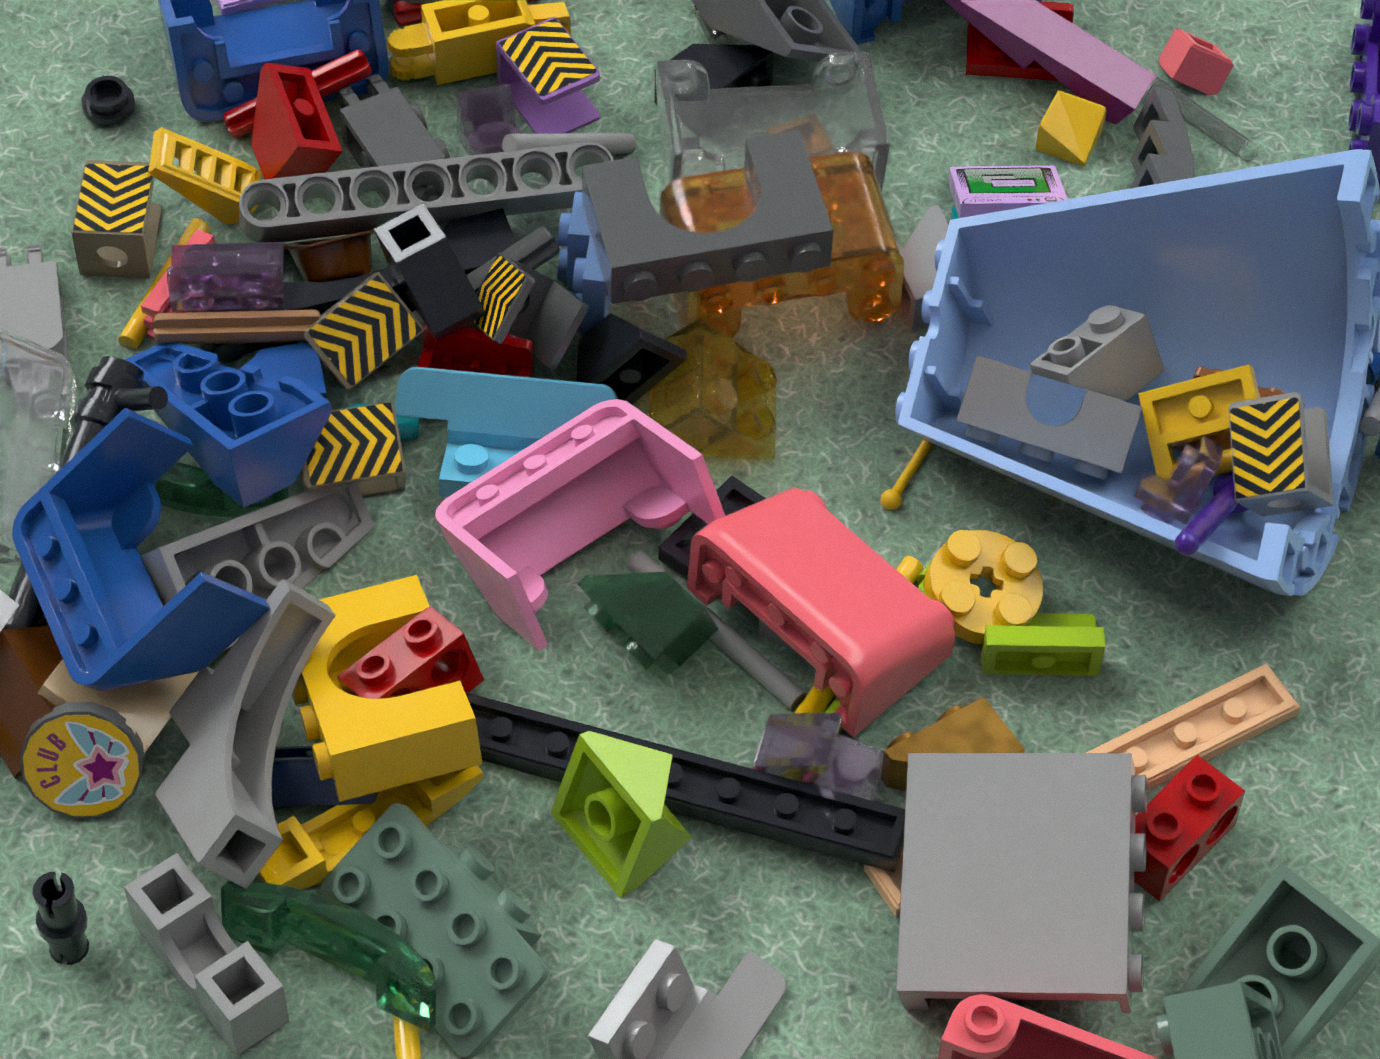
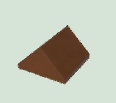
(25, 664)

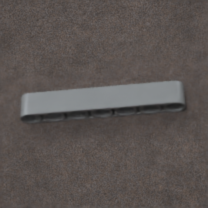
(397, 186)

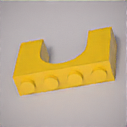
(379, 741)

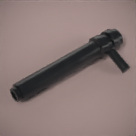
(110, 389)

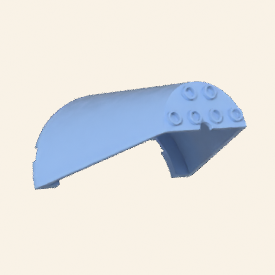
(1231, 274)

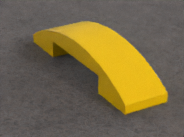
(319, 844)

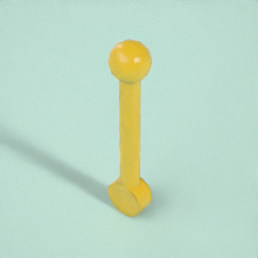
(891, 498)

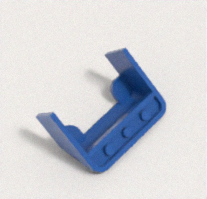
(89, 577)

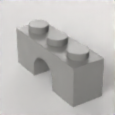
(1094, 437)
(223, 980)

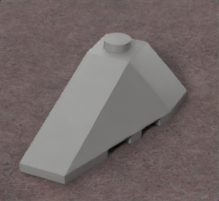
(260, 548)

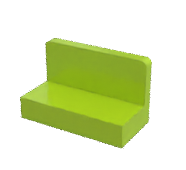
(1045, 647)

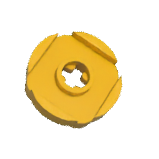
(992, 556)

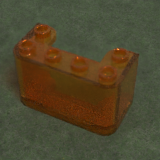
(863, 254)

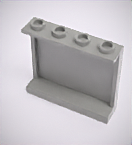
(1021, 878)

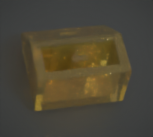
(718, 397)

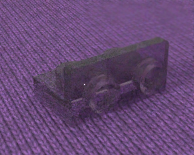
(226, 276)
(1186, 485)

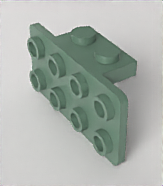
(452, 917)

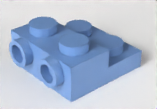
(581, 265)

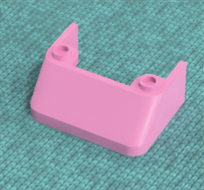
(565, 496)

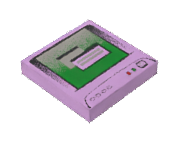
(1001, 188)

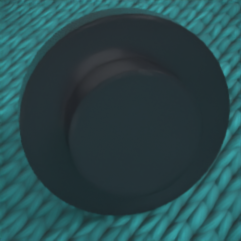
(107, 100)

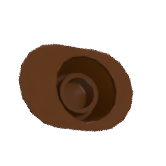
(332, 257)

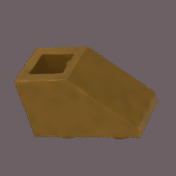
(957, 730)

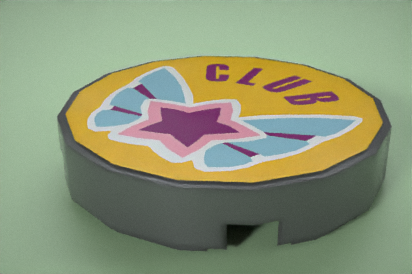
(82, 760)

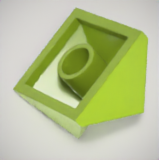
(617, 809)

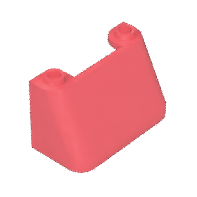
(825, 598)
(1002, 1030)

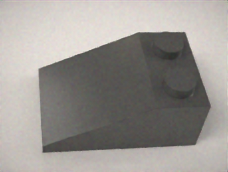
(782, 26)

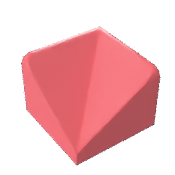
(1195, 62)

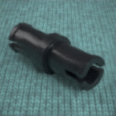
(61, 918)

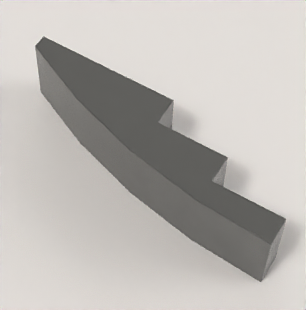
(1163, 143)

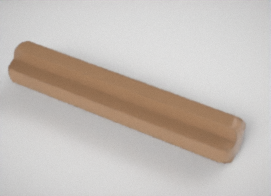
(234, 326)

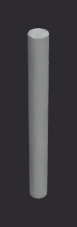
(737, 647)

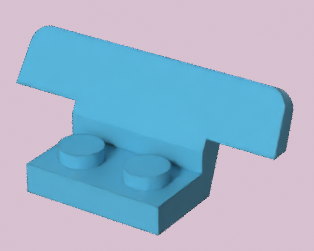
(490, 414)

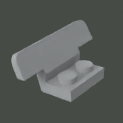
(670, 1018)

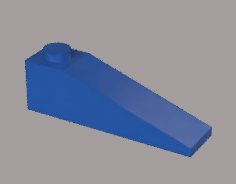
(242, 427)

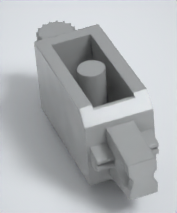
(33, 300)

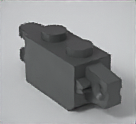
(387, 131)

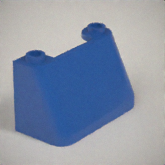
(222, 55)

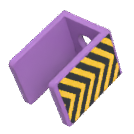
(547, 78)

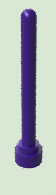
(1210, 517)

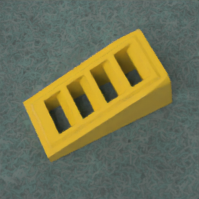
(217, 178)

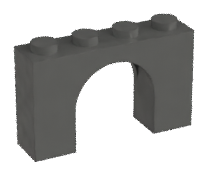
(653, 258)

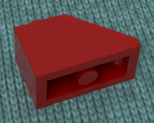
(292, 124)

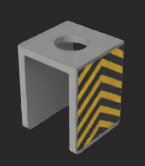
(1280, 455)

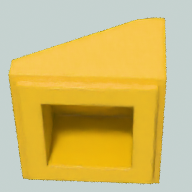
(1071, 128)

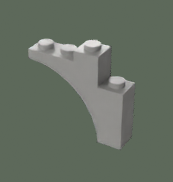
(232, 721)

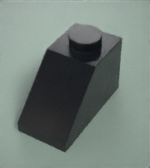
(626, 358)

